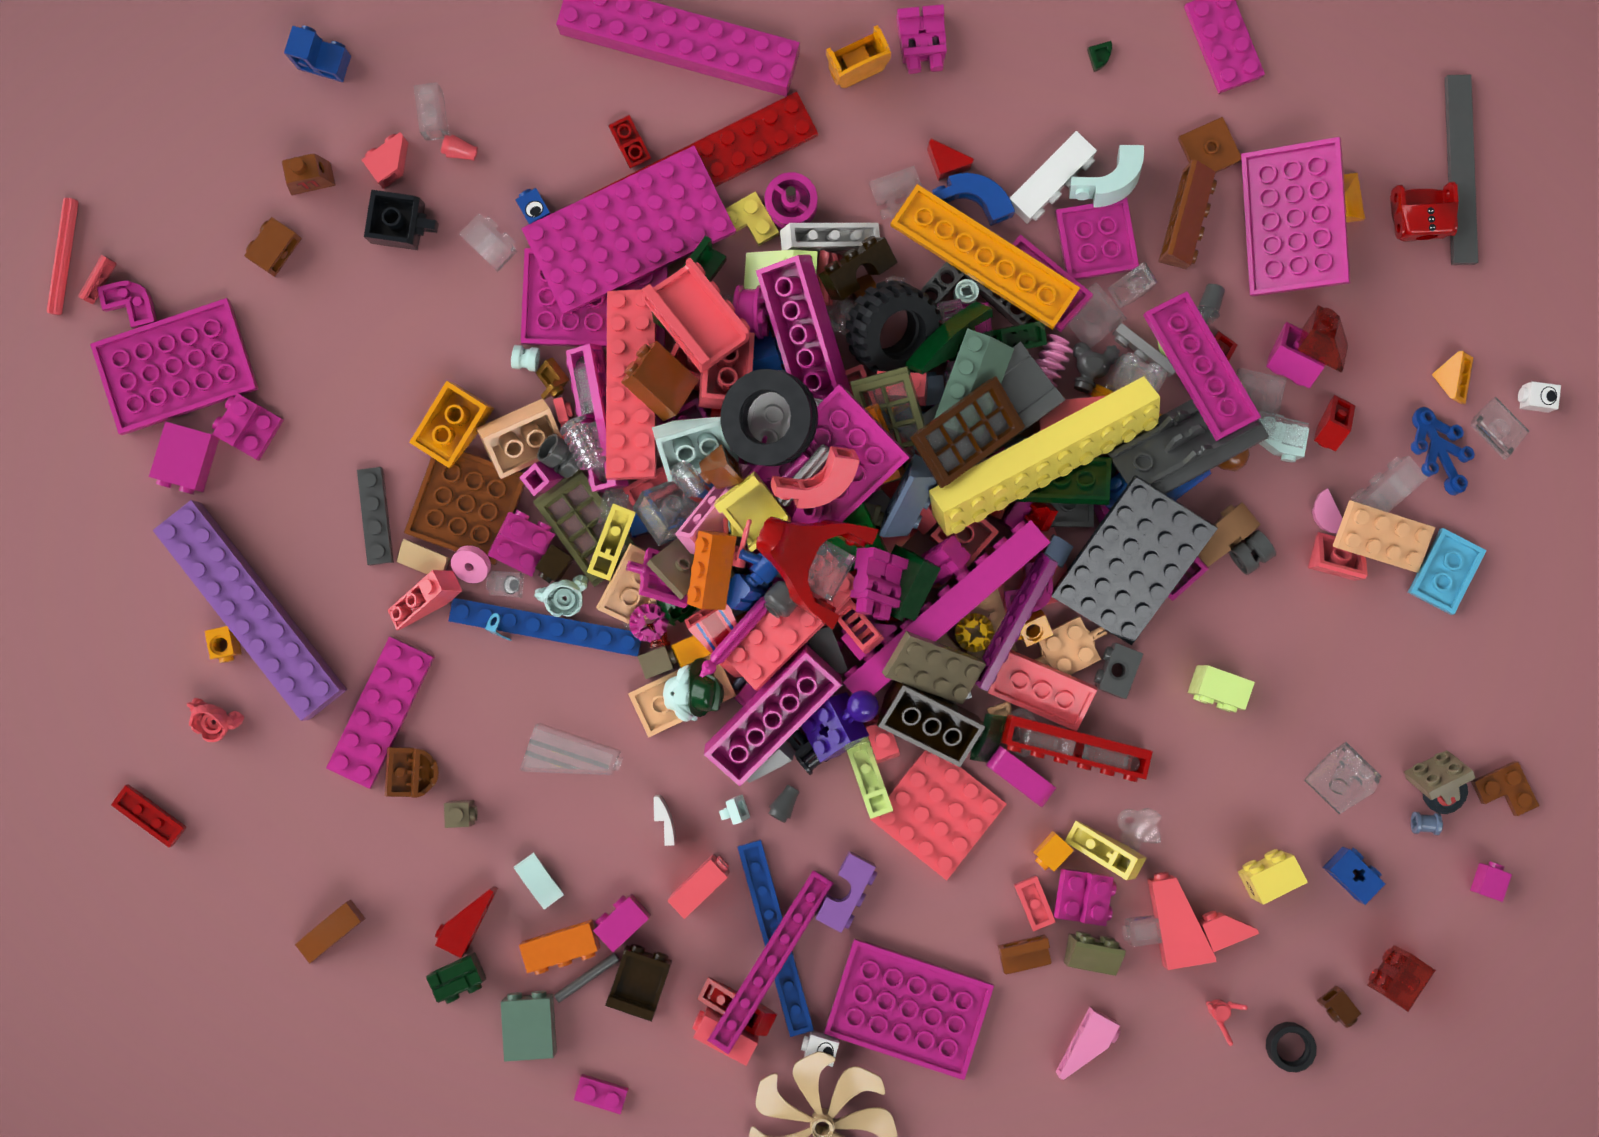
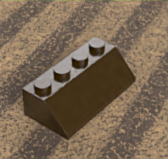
(930, 722)

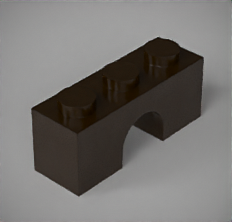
(840, 276)

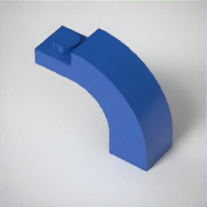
(980, 190)

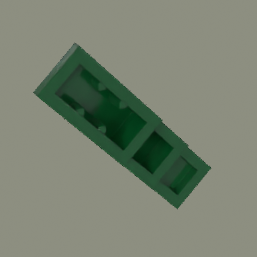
(1029, 334)
(945, 340)

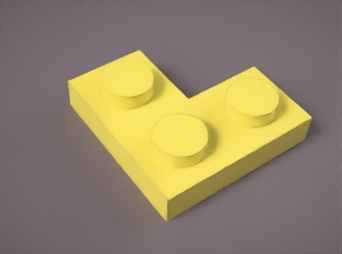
(752, 213)

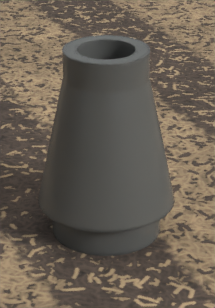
(784, 804)

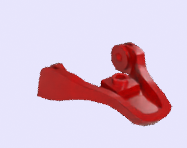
(792, 551)

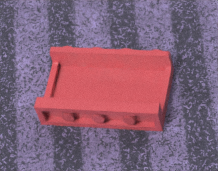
(697, 315)

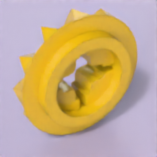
(963, 636)

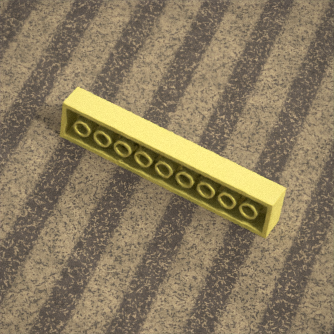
(1046, 456)

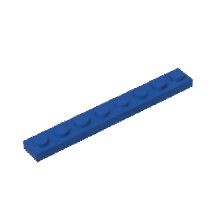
(546, 627)
(769, 917)

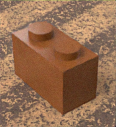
(272, 246)

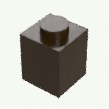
(554, 564)

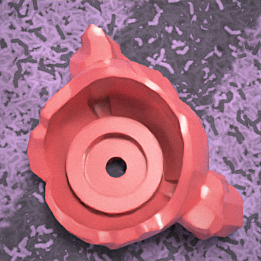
(203, 719)

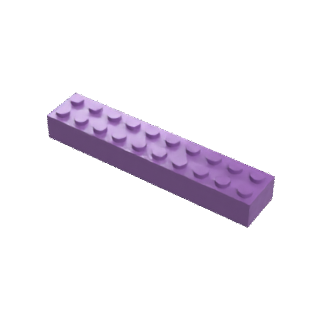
(249, 610)

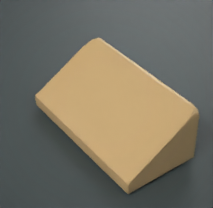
(421, 558)

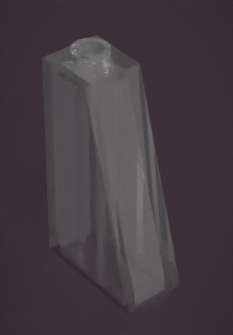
(563, 752)

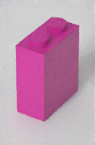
(183, 458)

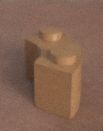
(1232, 528)

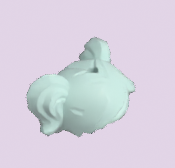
(553, 596)
(679, 701)

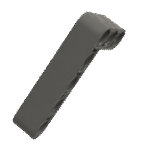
(942, 290)

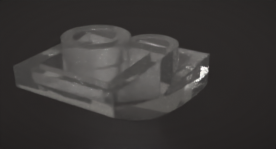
(1283, 429)

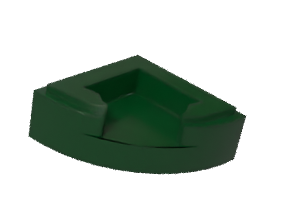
(1099, 55)

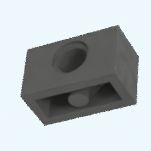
(1129, 661)

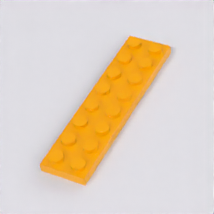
(985, 256)

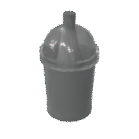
(1211, 302)

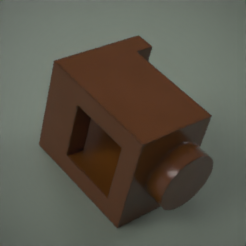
(1340, 1007)

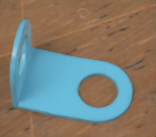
(492, 629)

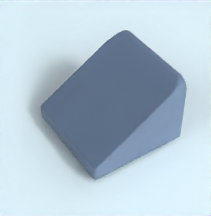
(1058, 550)

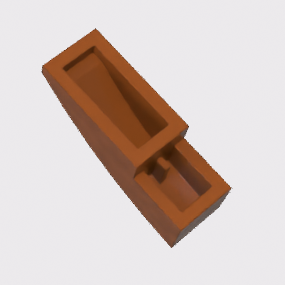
(330, 931)

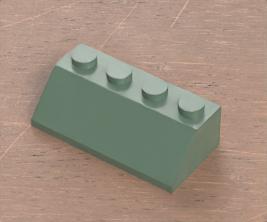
(977, 362)

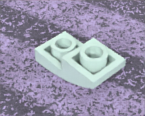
(538, 881)

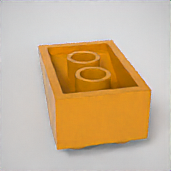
(451, 424)

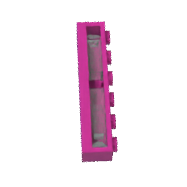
(588, 384)

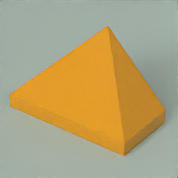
(1455, 376)

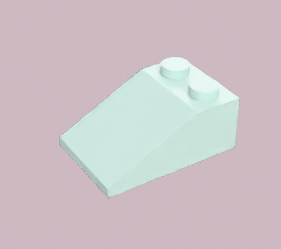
(689, 441)

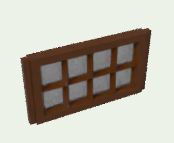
(967, 432)

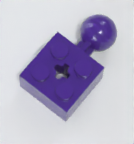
(840, 723)

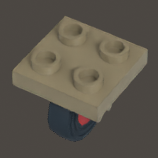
(1442, 782)

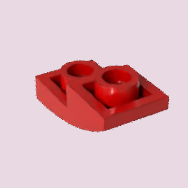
(629, 141)

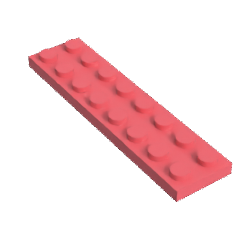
(628, 420)

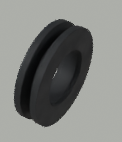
(736, 409)

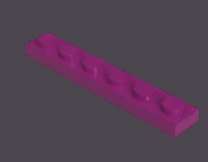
(1015, 618)

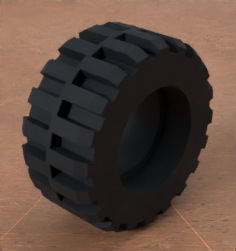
(872, 313)

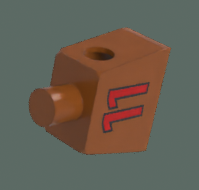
(305, 174)

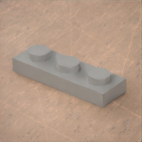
(1145, 351)

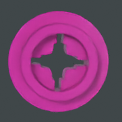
(637, 622)

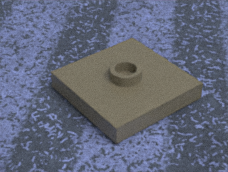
(674, 567)

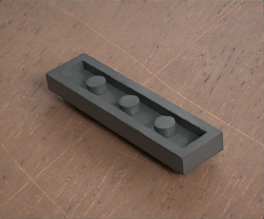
(375, 516)

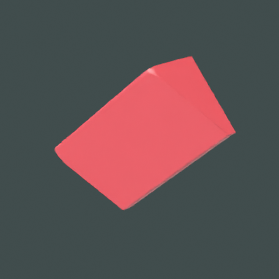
(97, 278)

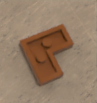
(1507, 782)

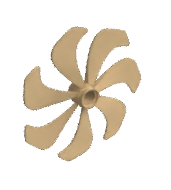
(851, 1082)

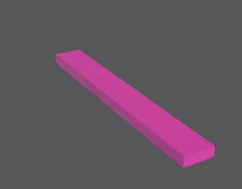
(770, 962)

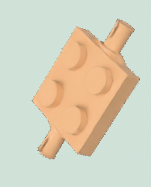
(1070, 647)

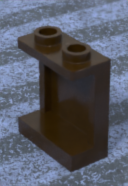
(639, 982)

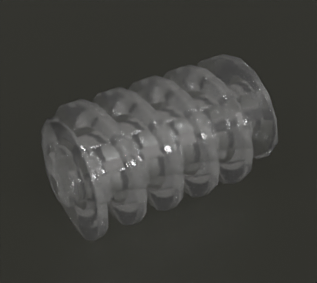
(581, 445)

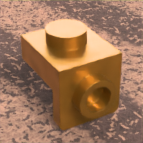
(553, 378)

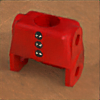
(1425, 212)

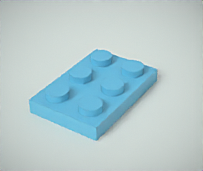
(1447, 571)

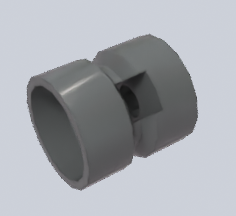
(556, 455)
(1258, 546)

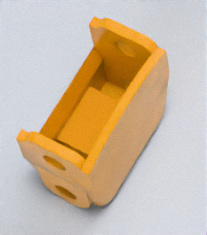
(859, 59)

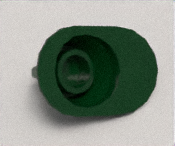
(704, 693)

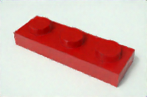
(148, 816)

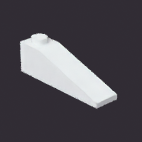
(826, 236)

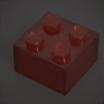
(1400, 977)

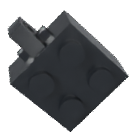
(397, 220)

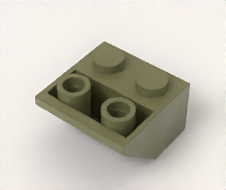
(1094, 954)

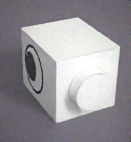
(1539, 396)
(820, 1042)

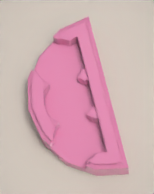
(1326, 512)

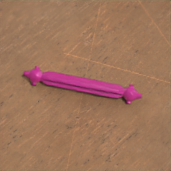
(735, 637)

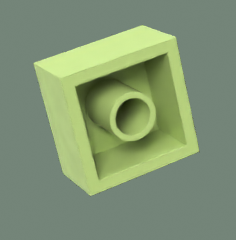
(1221, 687)

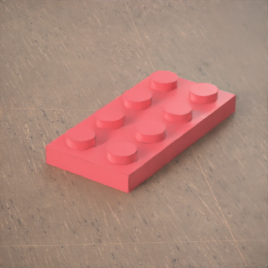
(1043, 690)

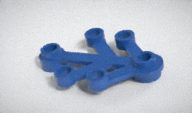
(1426, 423)

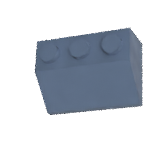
(908, 500)

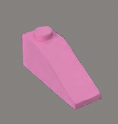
(1090, 1040)

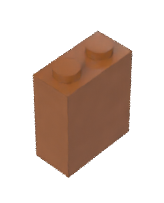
(659, 380)

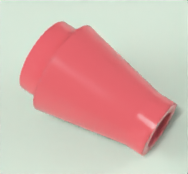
(457, 148)

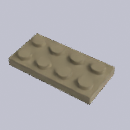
(933, 667)

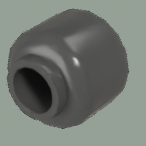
(779, 601)

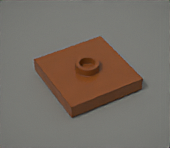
(1211, 145)

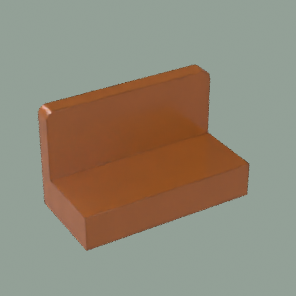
(1025, 954)

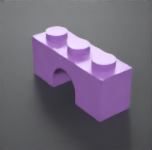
(838, 912)

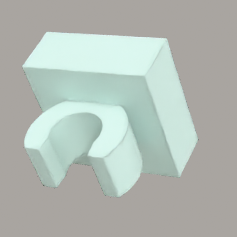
(735, 809)

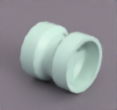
(969, 287)
(525, 358)

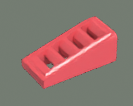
(871, 643)

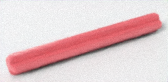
(62, 256)

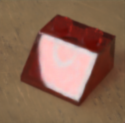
(1324, 338)

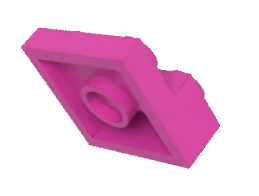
(246, 426)
(521, 542)
(1084, 897)

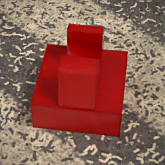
(1042, 515)

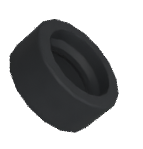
(1308, 1055)

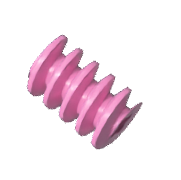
(1053, 355)

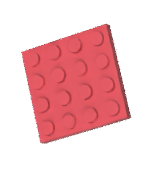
(939, 812)

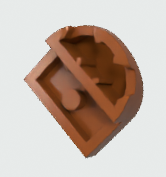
(409, 772)

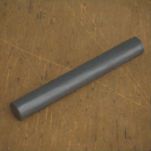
(586, 977)

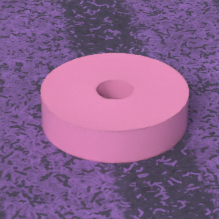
(474, 556)

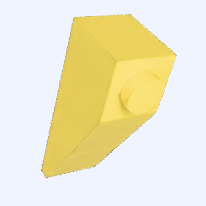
(611, 542)
(1106, 851)

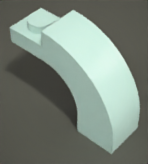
(1114, 186)

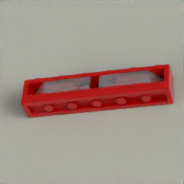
(1076, 747)

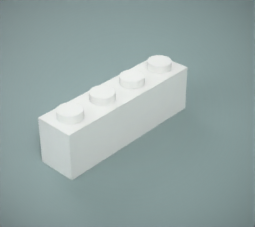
(1051, 177)

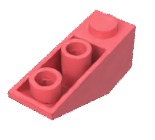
(425, 597)

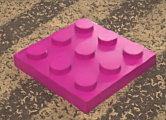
(1097, 240)

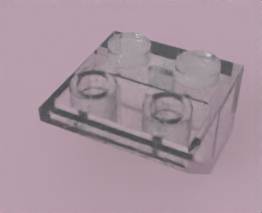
(1130, 368)

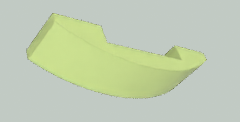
(869, 779)

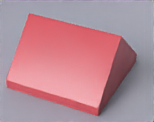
(1335, 560)

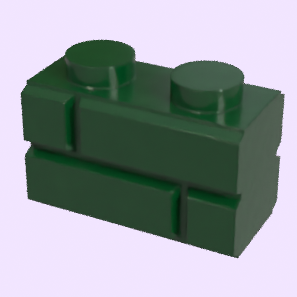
(456, 978)

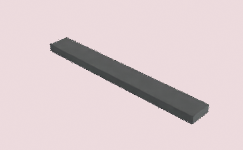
(1462, 166)

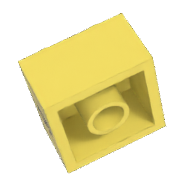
(1272, 876)

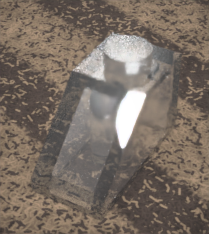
(1133, 285)

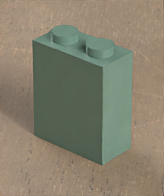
(528, 1026)

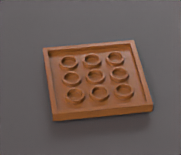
(463, 504)

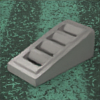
(779, 758)

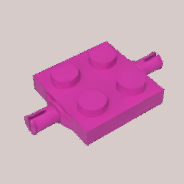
(651, 584)

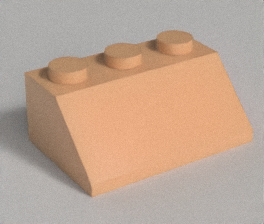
(516, 437)

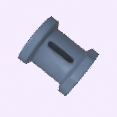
(1426, 823)

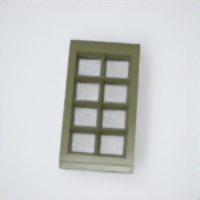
(897, 402)
(573, 515)

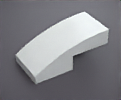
(662, 813)

